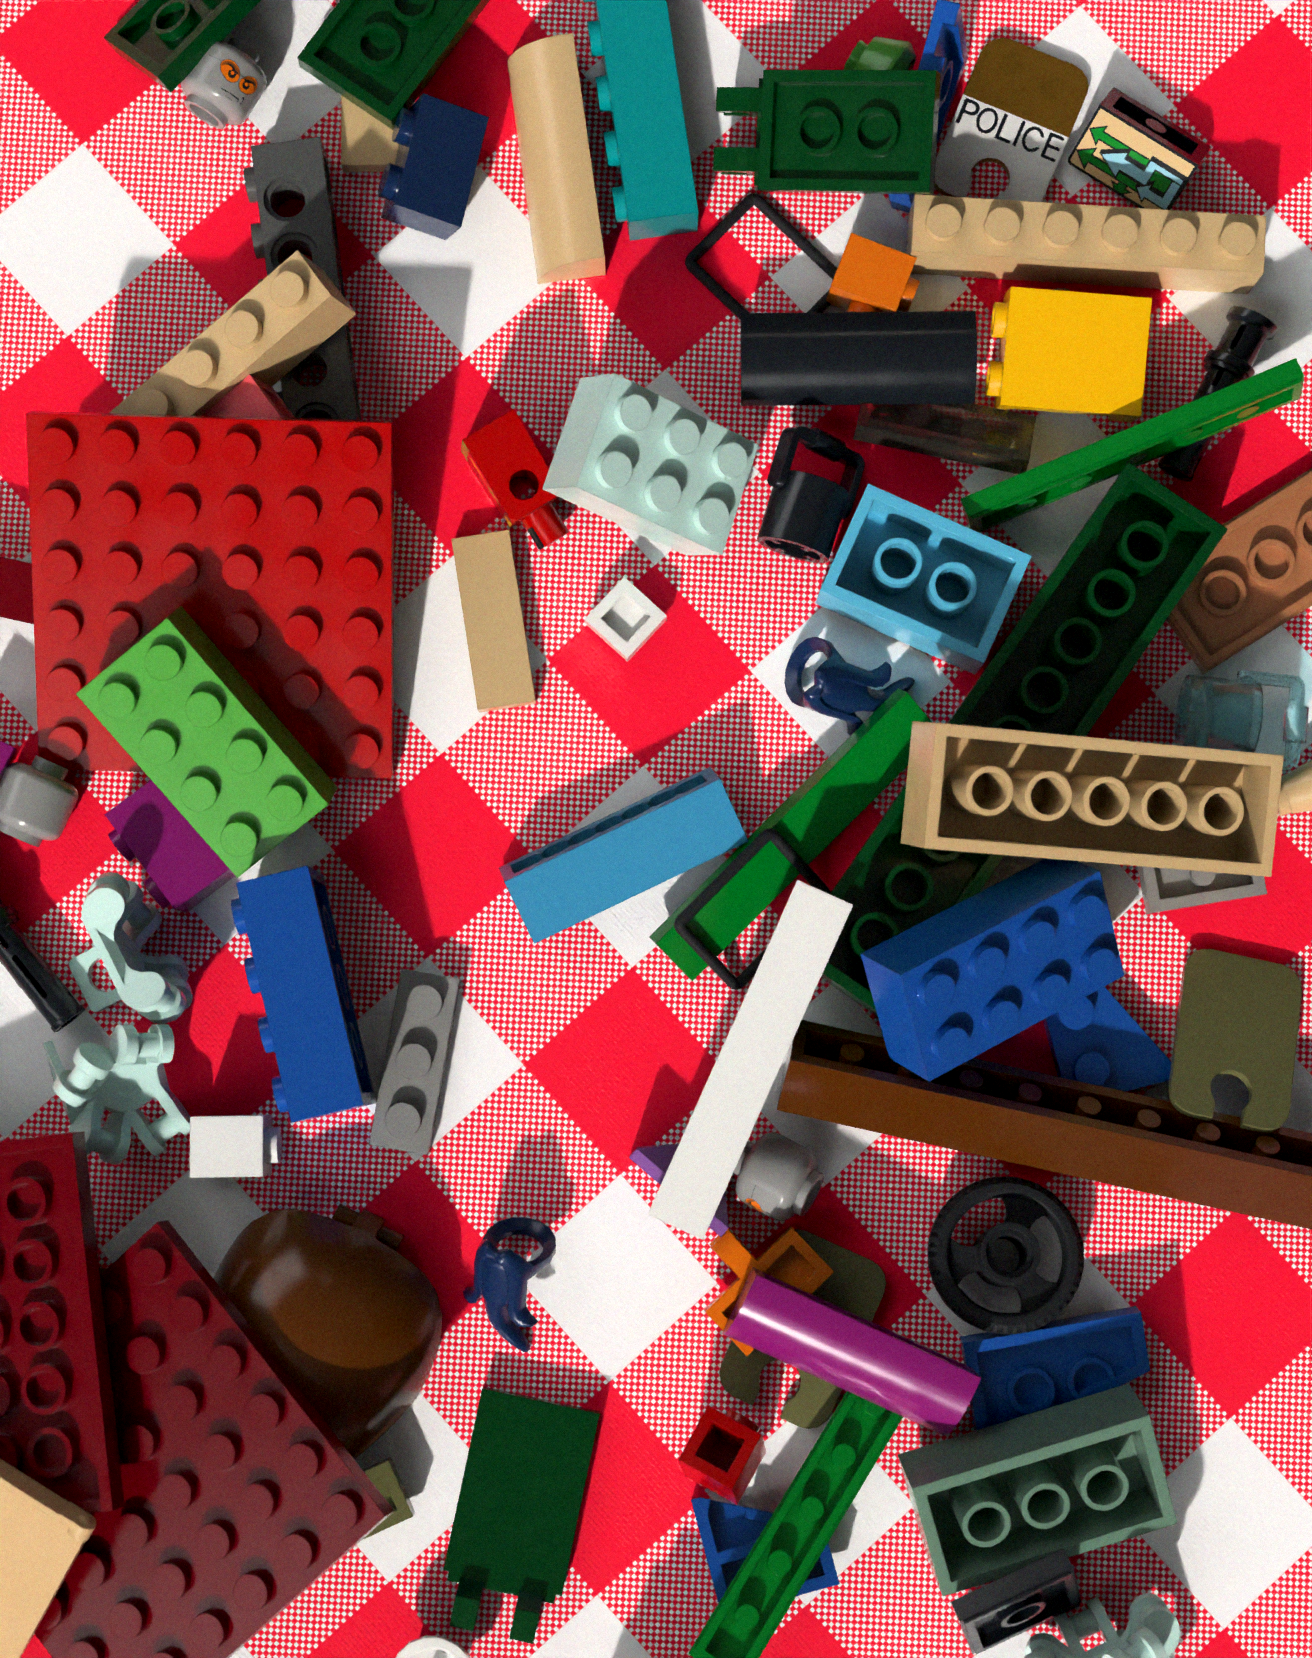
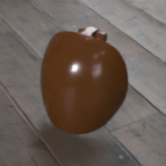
(338, 1314)

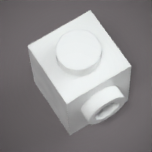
(233, 1146)

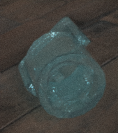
(1230, 713)

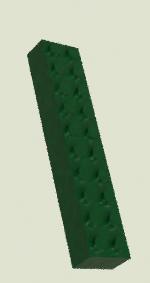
(1044, 678)

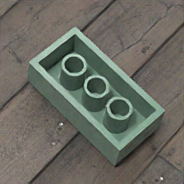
(1038, 1486)

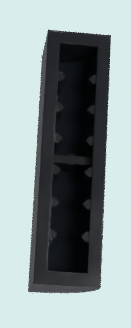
(858, 358)

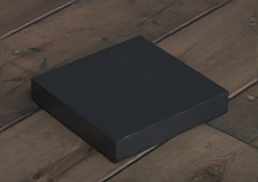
(1017, 1602)

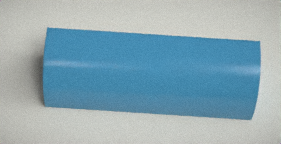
(623, 854)

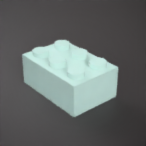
(650, 465)

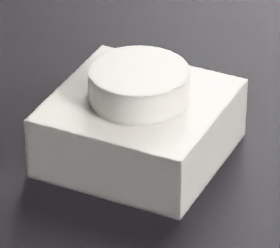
(625, 619)

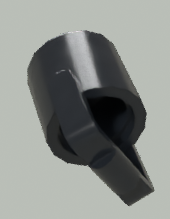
(806, 507)

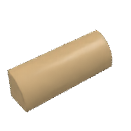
(556, 160)

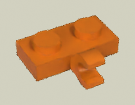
(787, 1259)

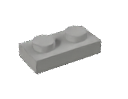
(1178, 889)

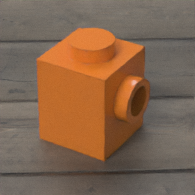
(873, 278)

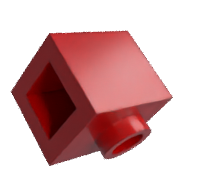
(723, 1453)

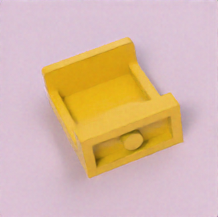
(1070, 352)

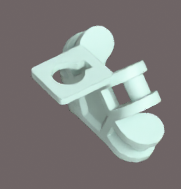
(119, 928)
(121, 1082)
(1149, 1633)

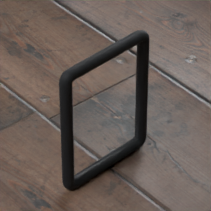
(776, 218)
(719, 882)

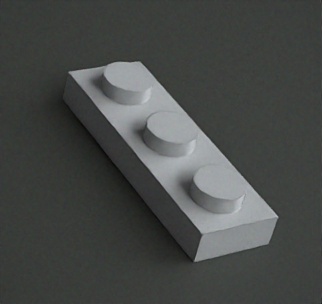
(415, 1062)

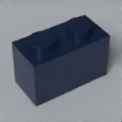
(432, 166)

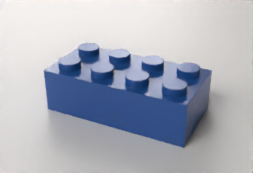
(992, 965)
(304, 994)

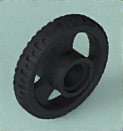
(1024, 1205)

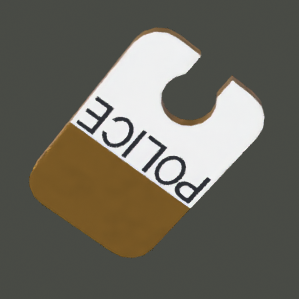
(1012, 115)

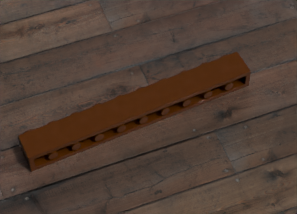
(1051, 1125)

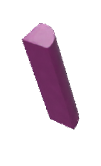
(852, 1352)

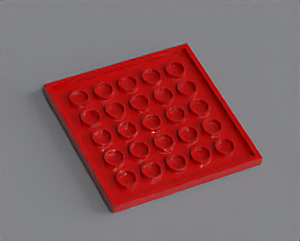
(251, 526)

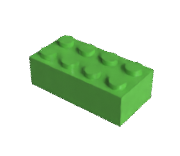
(208, 742)

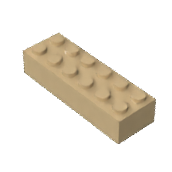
(1091, 799)

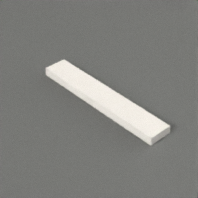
(750, 1059)

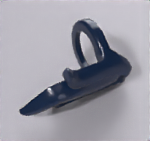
(838, 685)
(504, 1275)

